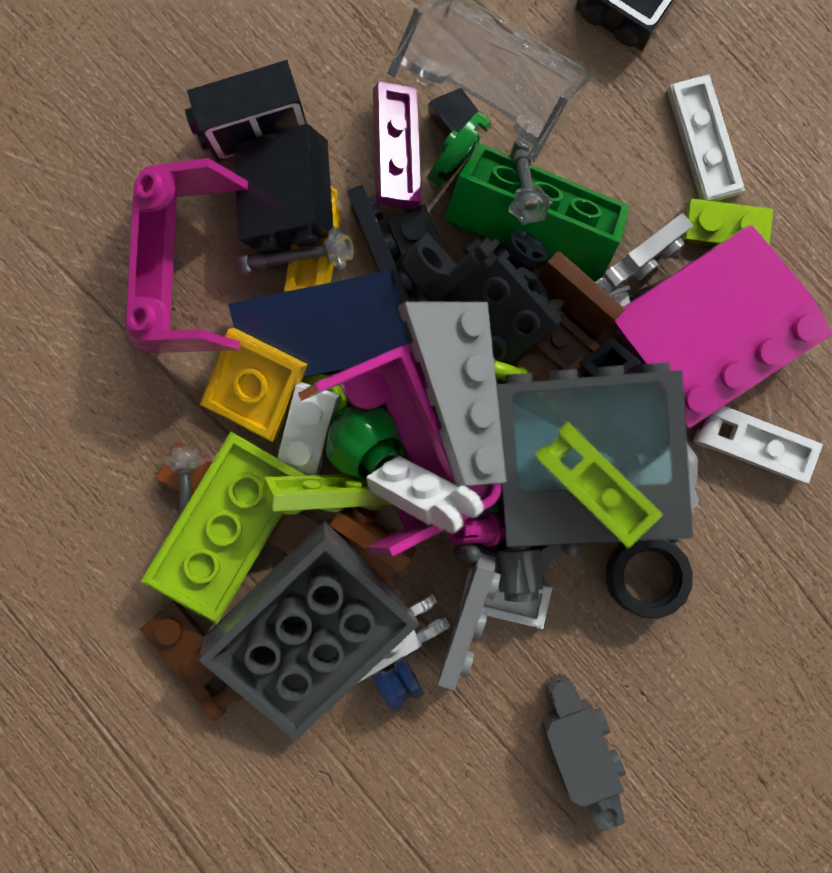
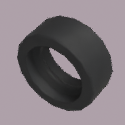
(672, 600)

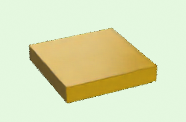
(253, 385)

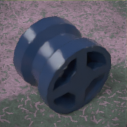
(398, 684)

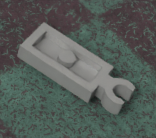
(642, 259)

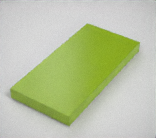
(219, 530)

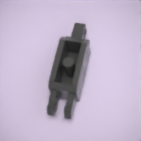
(582, 755)

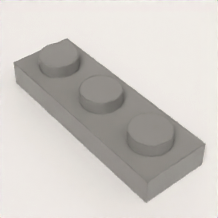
(469, 622)

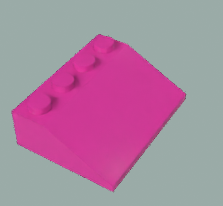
(724, 322)

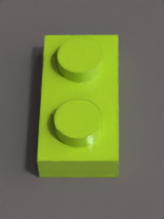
(718, 221)

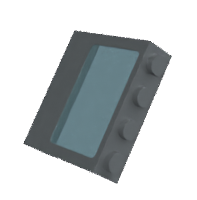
(626, 417)

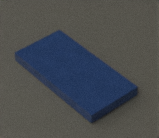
(328, 323)

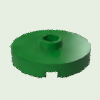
(457, 149)

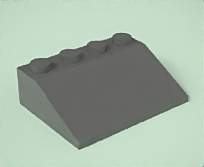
(307, 632)

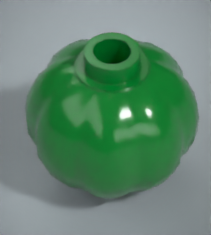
(358, 441)

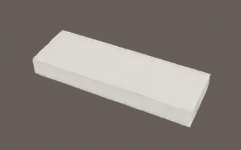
(705, 139)

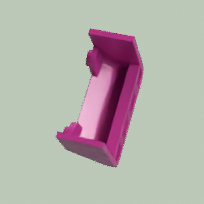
(153, 254)
(401, 385)

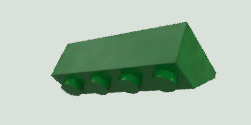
(577, 224)

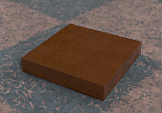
(584, 300)

